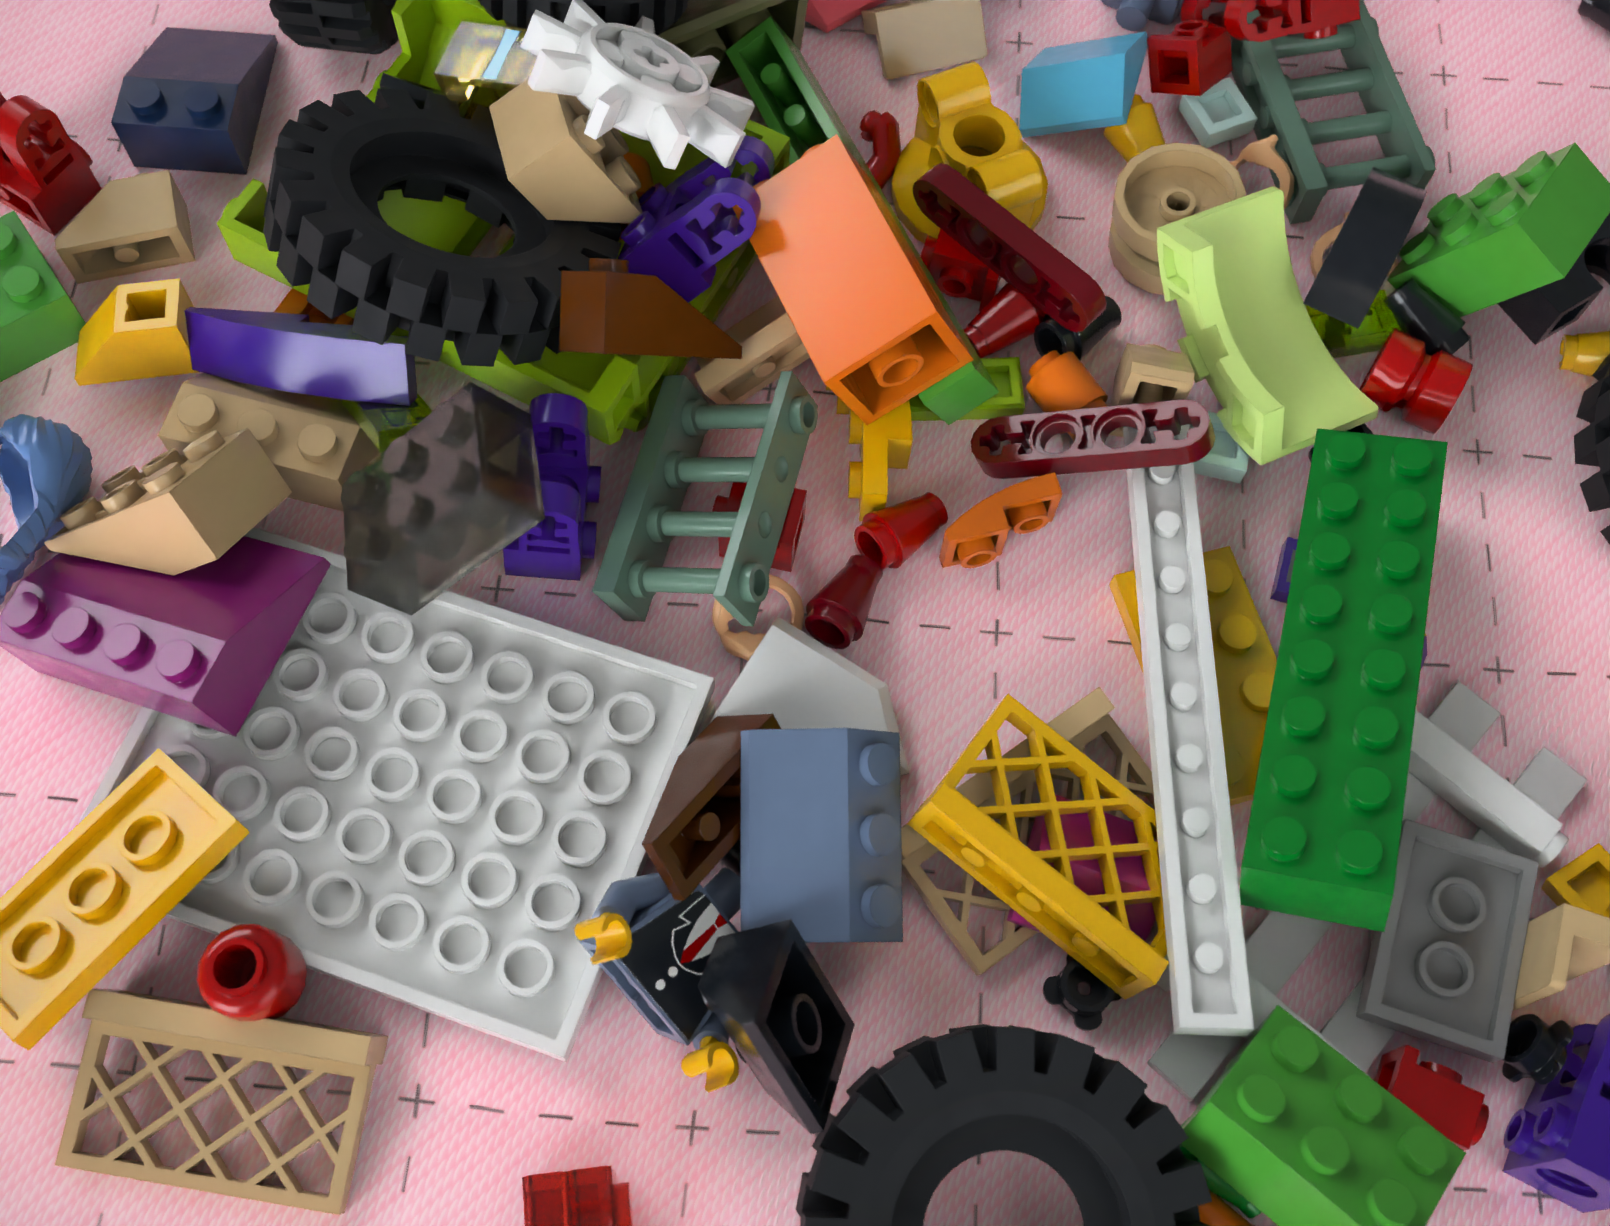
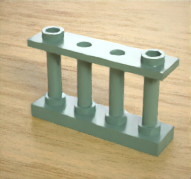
(1369, 73)
(658, 485)

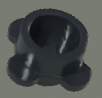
(1064, 991)
(1535, 1049)

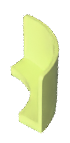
(1252, 328)

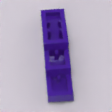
(300, 355)

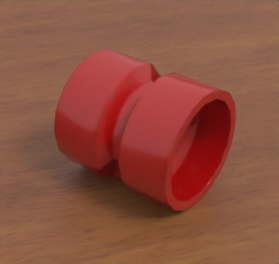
(1415, 381)

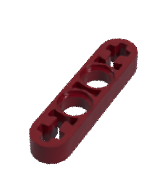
(1009, 248)
(1091, 430)

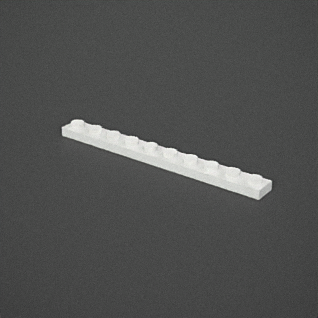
(1187, 755)

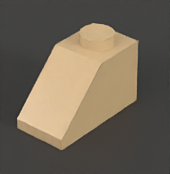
(128, 229)
(1150, 375)

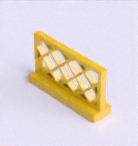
(1024, 877)

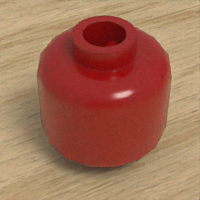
(251, 973)

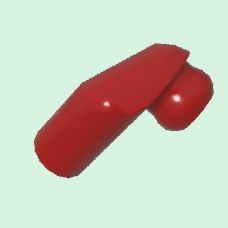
(885, 135)

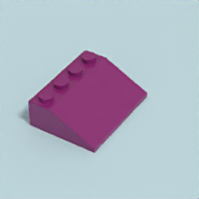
(162, 640)

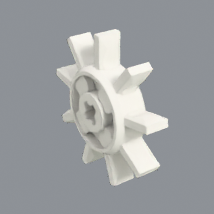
(636, 84)

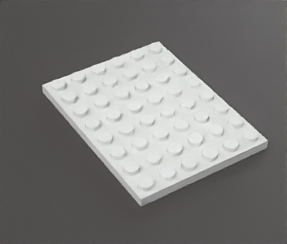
(435, 800)

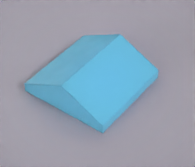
(1081, 85)

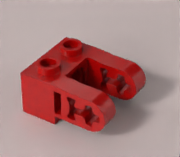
(1277, 17)
(40, 166)

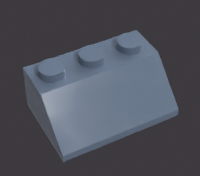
(822, 833)

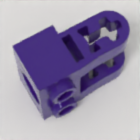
(693, 221)
(567, 483)
(1564, 1132)

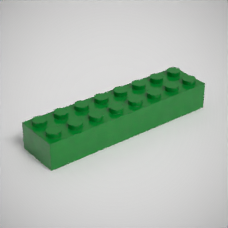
(1346, 683)

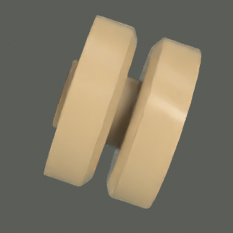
(1160, 189)

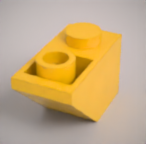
(136, 335)

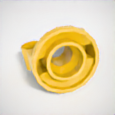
(975, 138)

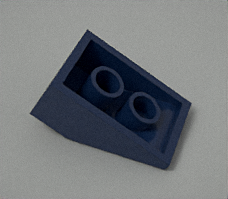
(195, 100)

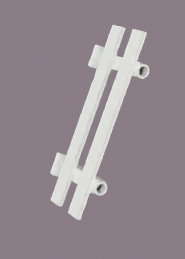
(1509, 817)

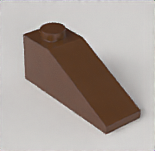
(634, 315)
(701, 805)

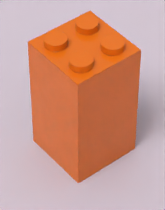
(852, 283)

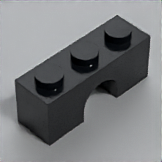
(1561, 303)

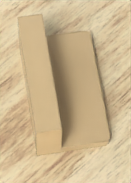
(926, 34)
(768, 347)
(1560, 948)

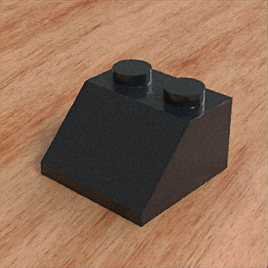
(780, 1017)

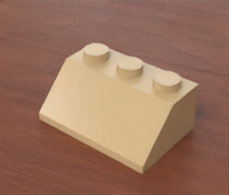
(304, 435)

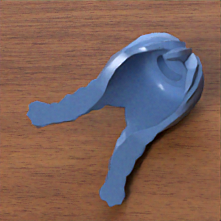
(45, 475)

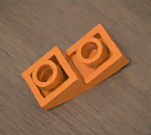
(982, 530)

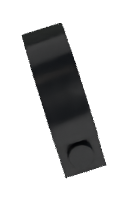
(1365, 247)

